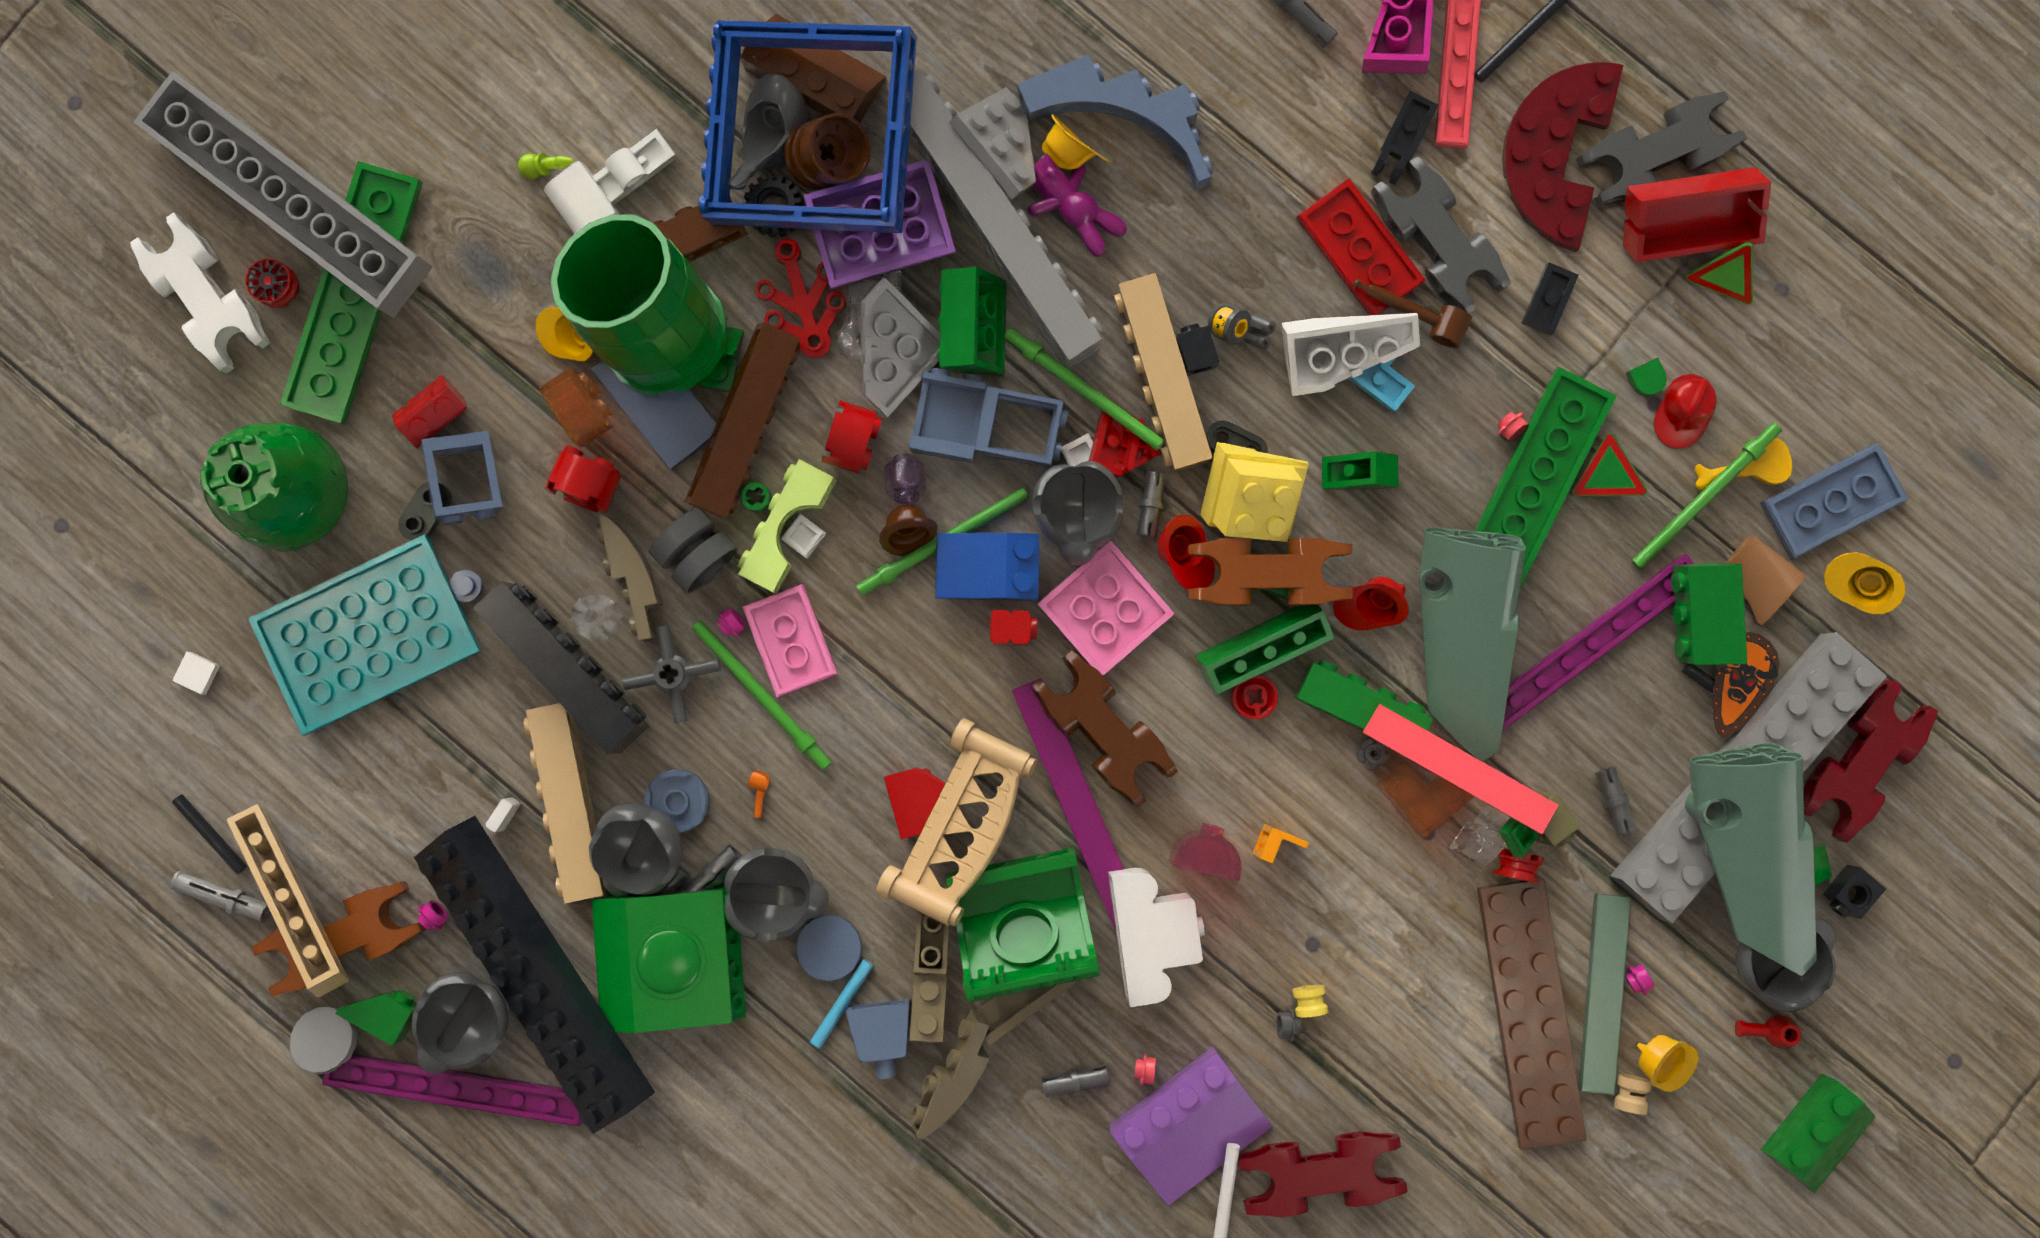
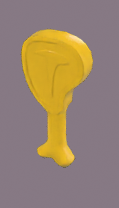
(1770, 468)

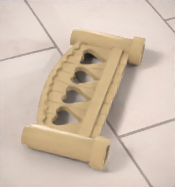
(916, 883)

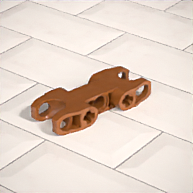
(1295, 571)
(364, 927)

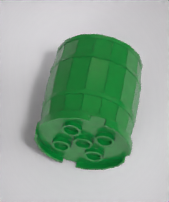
(639, 305)

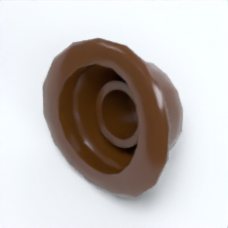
(906, 530)

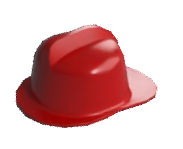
(1685, 411)
(1173, 551)
(1373, 605)

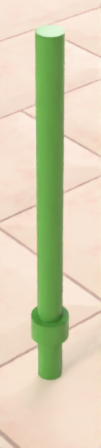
(1035, 353)
(1751, 451)
(888, 573)
(803, 741)

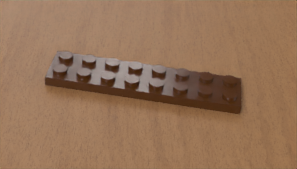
(1531, 1014)

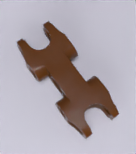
(1120, 747)

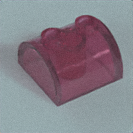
(1207, 853)

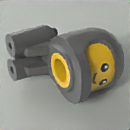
(1236, 324)

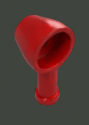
(1772, 1030)

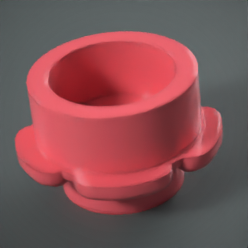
(1512, 426)
(1145, 1070)

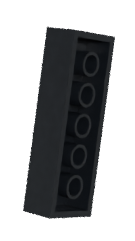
(562, 667)

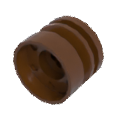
(827, 151)

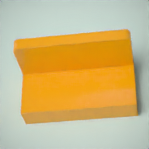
(1270, 840)

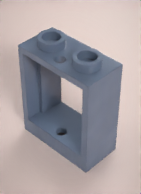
(984, 435)
(455, 445)

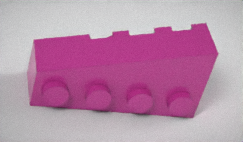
(1400, 38)

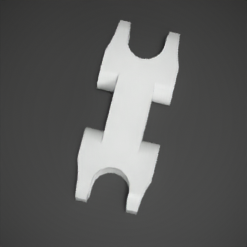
(185, 272)

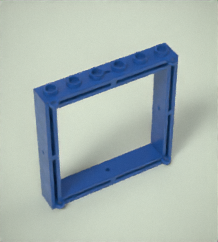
(721, 108)

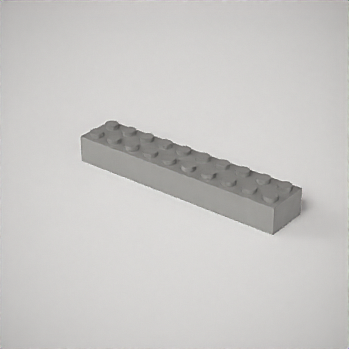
(283, 195)
(1001, 228)
(1799, 714)

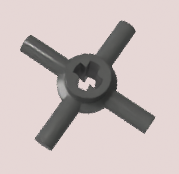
(685, 672)

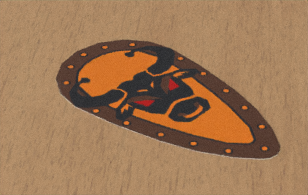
(1743, 687)

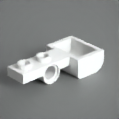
(587, 197)

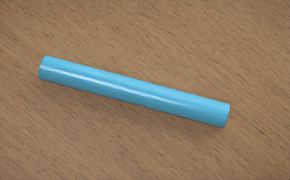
(841, 1003)

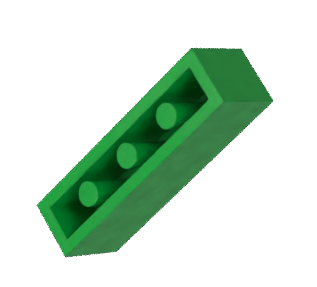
(1264, 647)
(1350, 698)

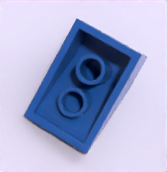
(987, 566)

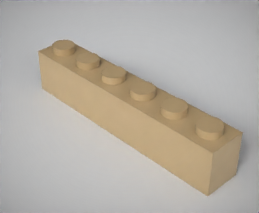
(1163, 373)
(566, 800)
(287, 901)

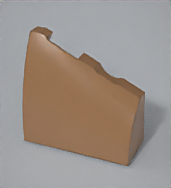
(1766, 577)

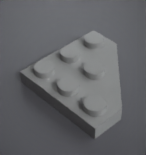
(1000, 138)
(895, 347)

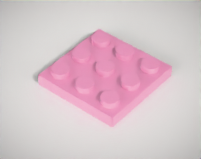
(1105, 608)

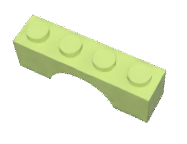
(804, 489)

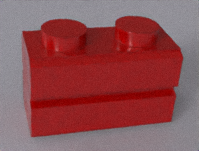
(429, 411)
(1012, 628)

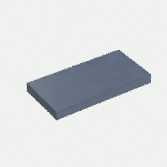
(670, 422)
(1834, 501)

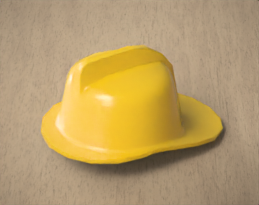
(1066, 147)
(560, 337)
(1864, 583)
(1667, 1062)

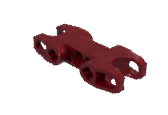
(1878, 743)
(1343, 1171)

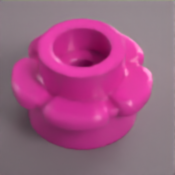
(731, 622)
(432, 915)
(1639, 980)

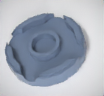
(679, 796)
(829, 947)

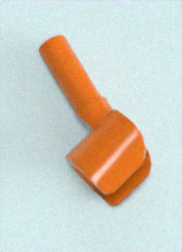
(760, 782)

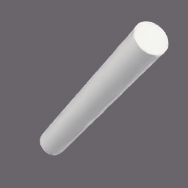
(1226, 1190)

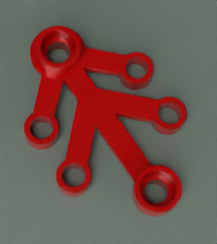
(803, 304)

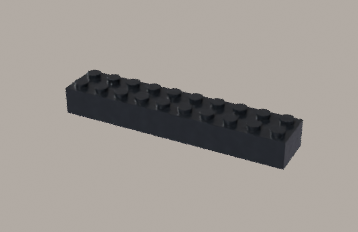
(533, 974)

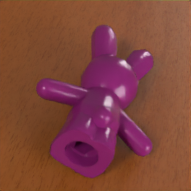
(1075, 206)

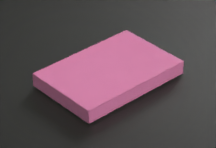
(790, 640)

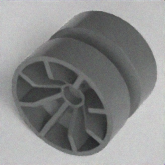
(699, 557)

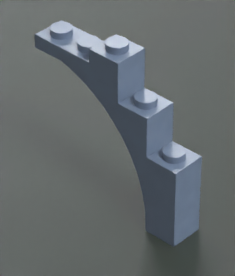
(1079, 89)

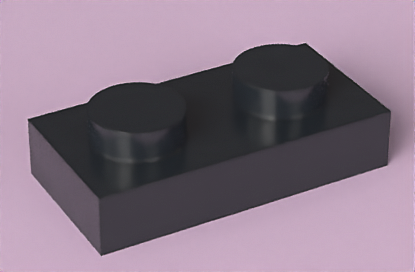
(1549, 299)

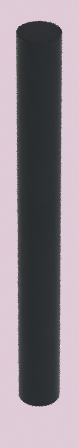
(1518, 39)

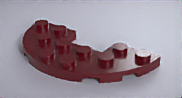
(1540, 145)

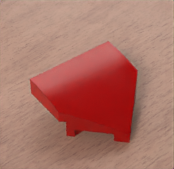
(1118, 447)
(913, 798)

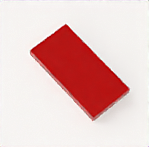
(1359, 245)

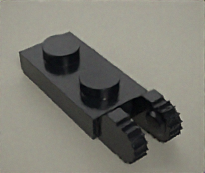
(1406, 134)

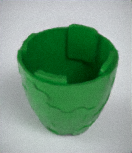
(291, 489)

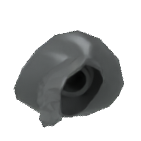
(769, 118)

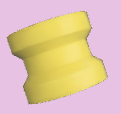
(1310, 1001)

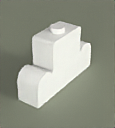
(1152, 934)

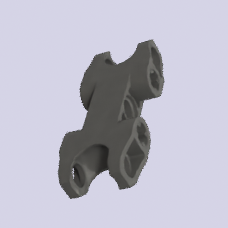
(1685, 138)
(1439, 235)

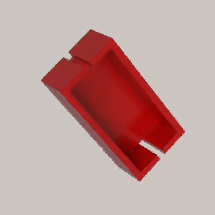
(1696, 214)

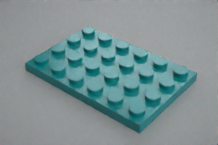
(365, 635)

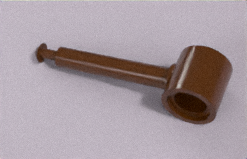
(1447, 326)

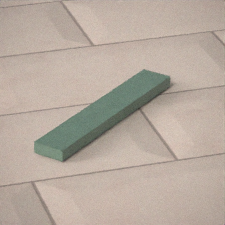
(1604, 993)

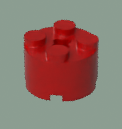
(850, 437)
(583, 481)

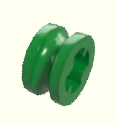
(757, 507)

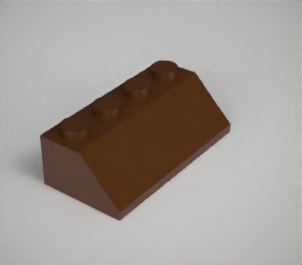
(826, 78)

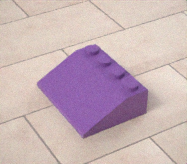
(863, 255)
(1185, 1125)

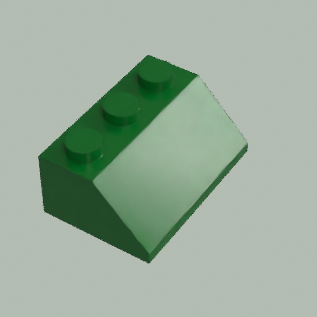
(972, 322)
(1709, 613)
(1819, 1132)

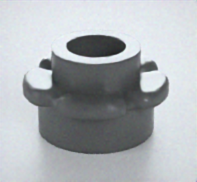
(1364, 754)
(1288, 1025)

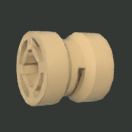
(1632, 1094)

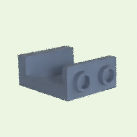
(948, 416)

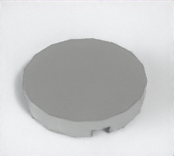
(322, 1040)

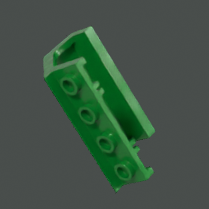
(1025, 927)
(667, 961)

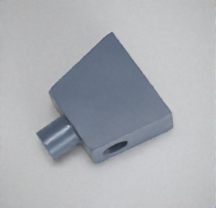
(880, 1033)

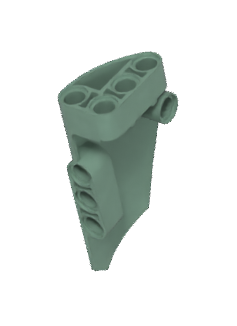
(1470, 631)
(1760, 847)

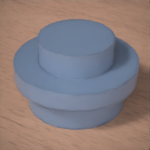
(466, 585)

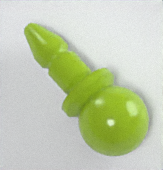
(533, 166)

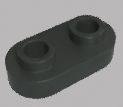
(1235, 436)
(421, 509)

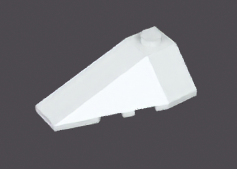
(1335, 348)

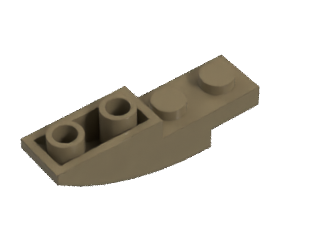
(629, 564)
(929, 980)
(949, 1087)

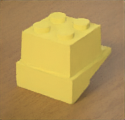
(1253, 493)

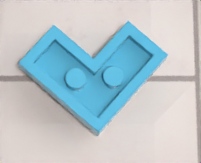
(1384, 385)

